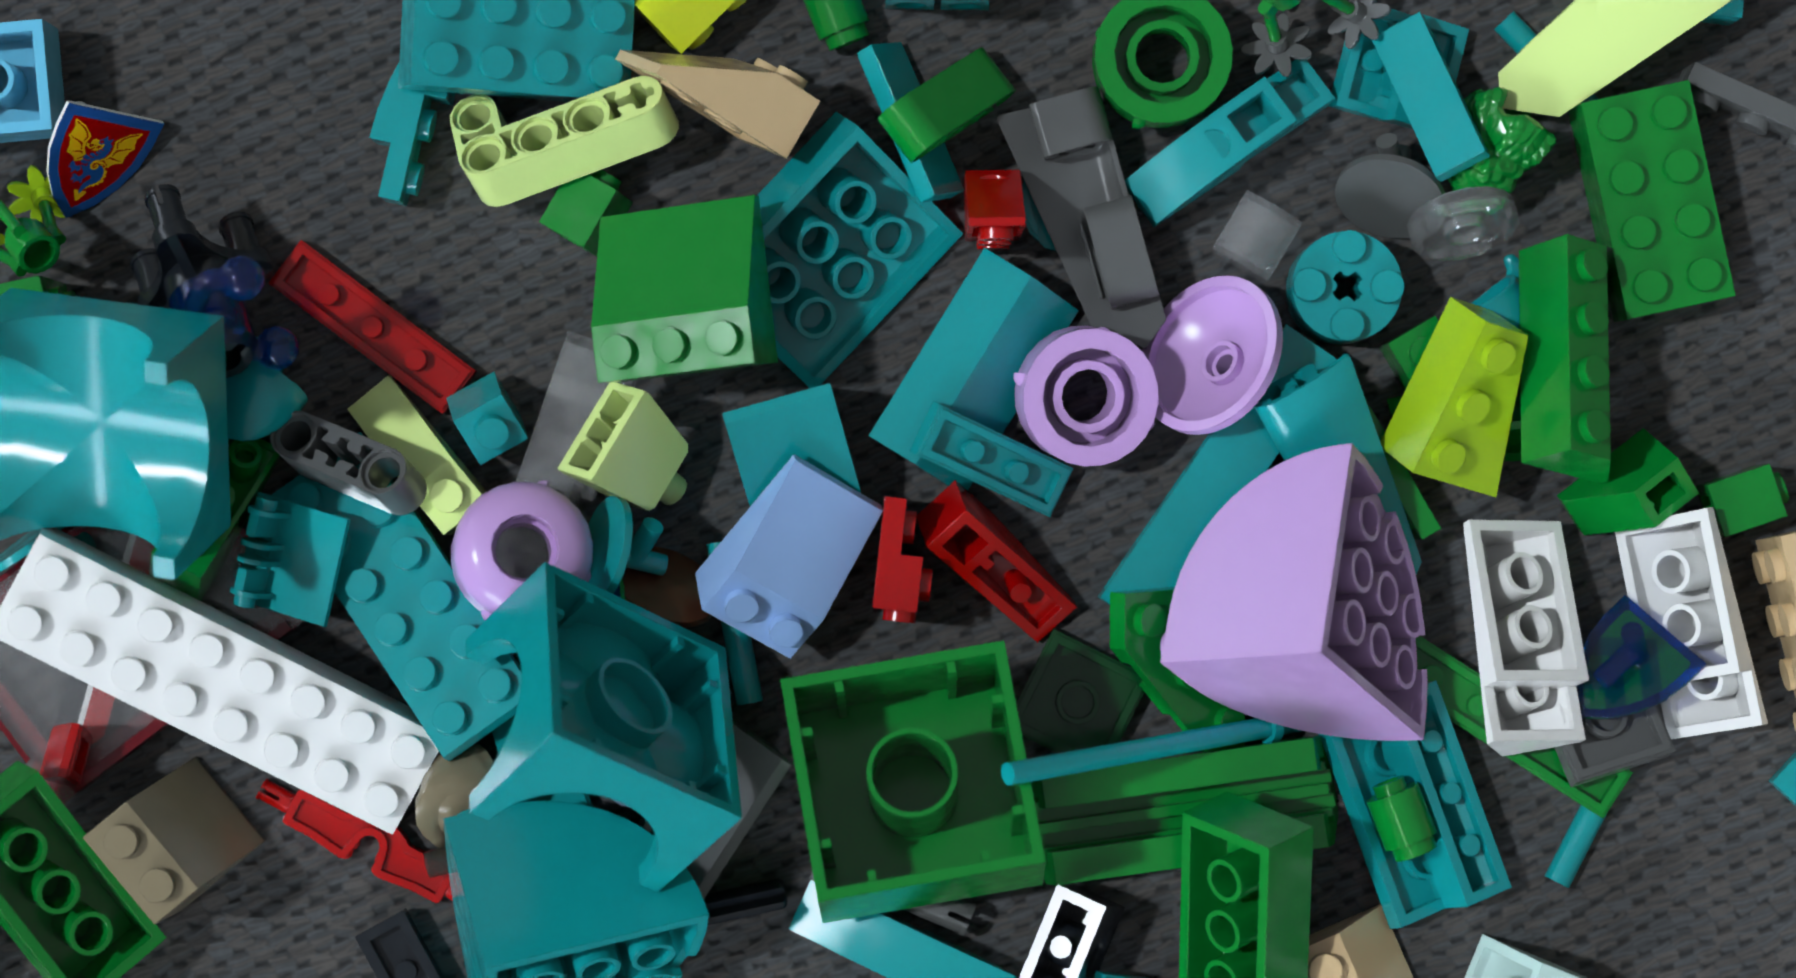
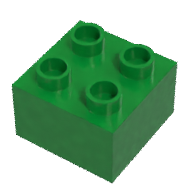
(909, 784)

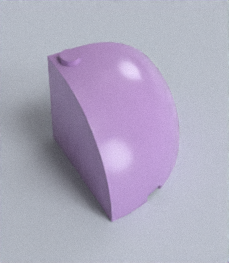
(1304, 604)

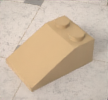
(745, 99)

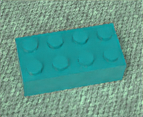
(515, 47)

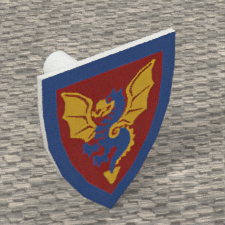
(95, 153)

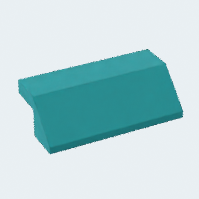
(973, 356)
(1466, 858)

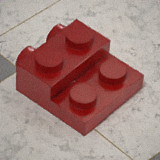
(899, 577)

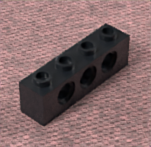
(1073, 935)

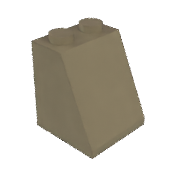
(174, 840)

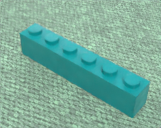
(1212, 477)

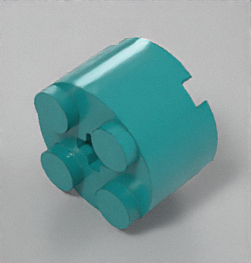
(1375, 289)

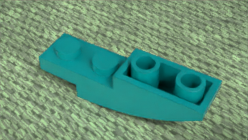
(402, 125)
(1227, 140)

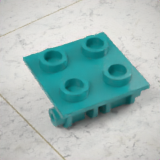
(290, 559)

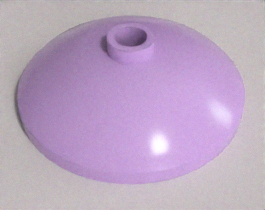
(1214, 354)

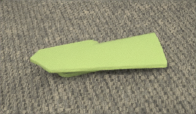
(1592, 47)

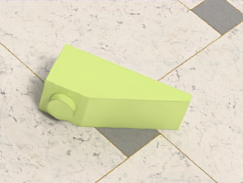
(395, 421)

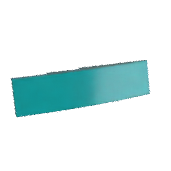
(890, 945)

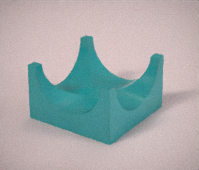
(114, 422)
(615, 712)

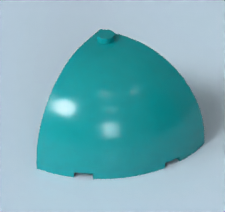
(561, 896)

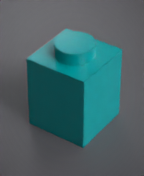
(487, 418)

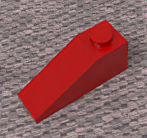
(993, 561)

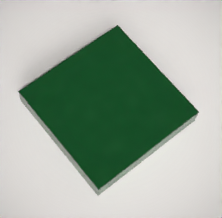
(1077, 697)

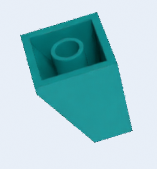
(797, 424)

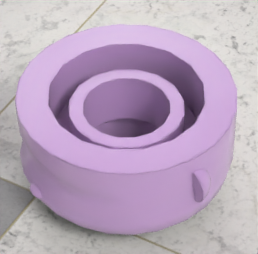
(1129, 398)
(510, 507)

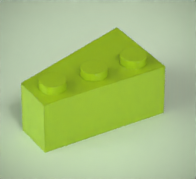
(1460, 400)

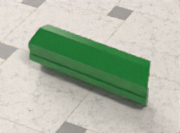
(1132, 813)

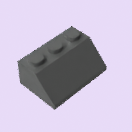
(759, 773)

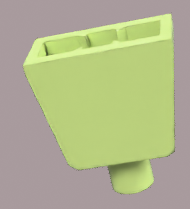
(628, 450)

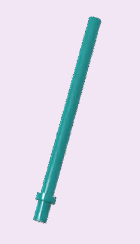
(1141, 750)

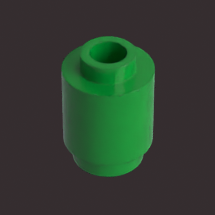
(838, 21)
(1402, 818)

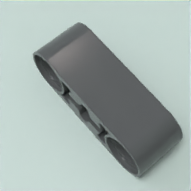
(369, 482)

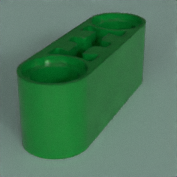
(946, 104)

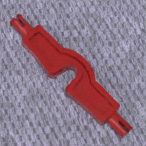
(342, 834)

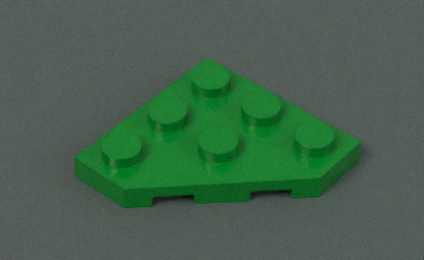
(1136, 631)

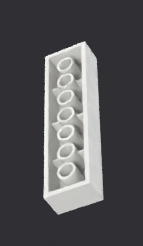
(216, 678)

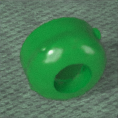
(1153, 103)

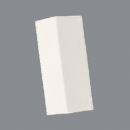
(1686, 586)
(1525, 634)

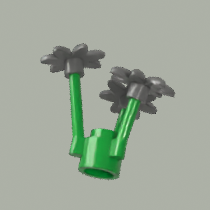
(1280, 44)

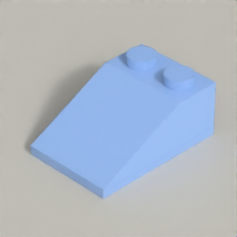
(787, 557)

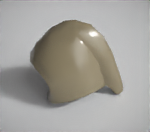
(447, 790)

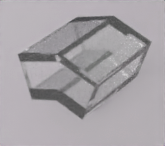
(1256, 236)

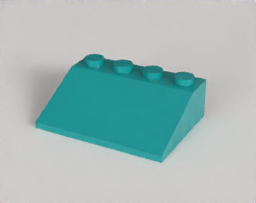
(842, 246)

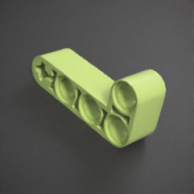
(559, 143)

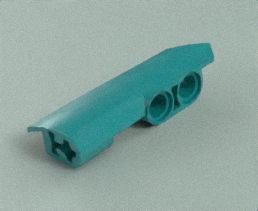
(1328, 410)

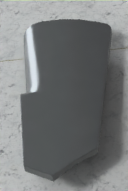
(1083, 200)

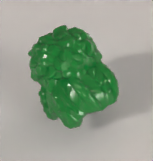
(1511, 138)

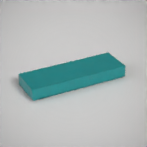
(890, 79)
(1430, 97)
(991, 459)

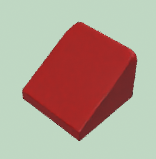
(66, 754)

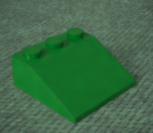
(682, 291)

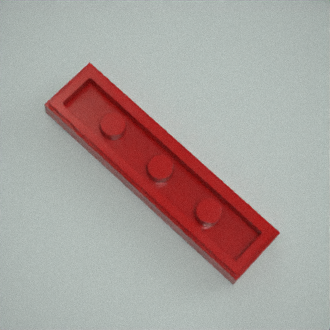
(372, 326)

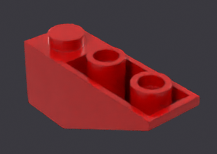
(993, 208)

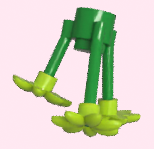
(29, 242)

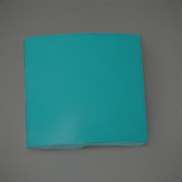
(1363, 83)

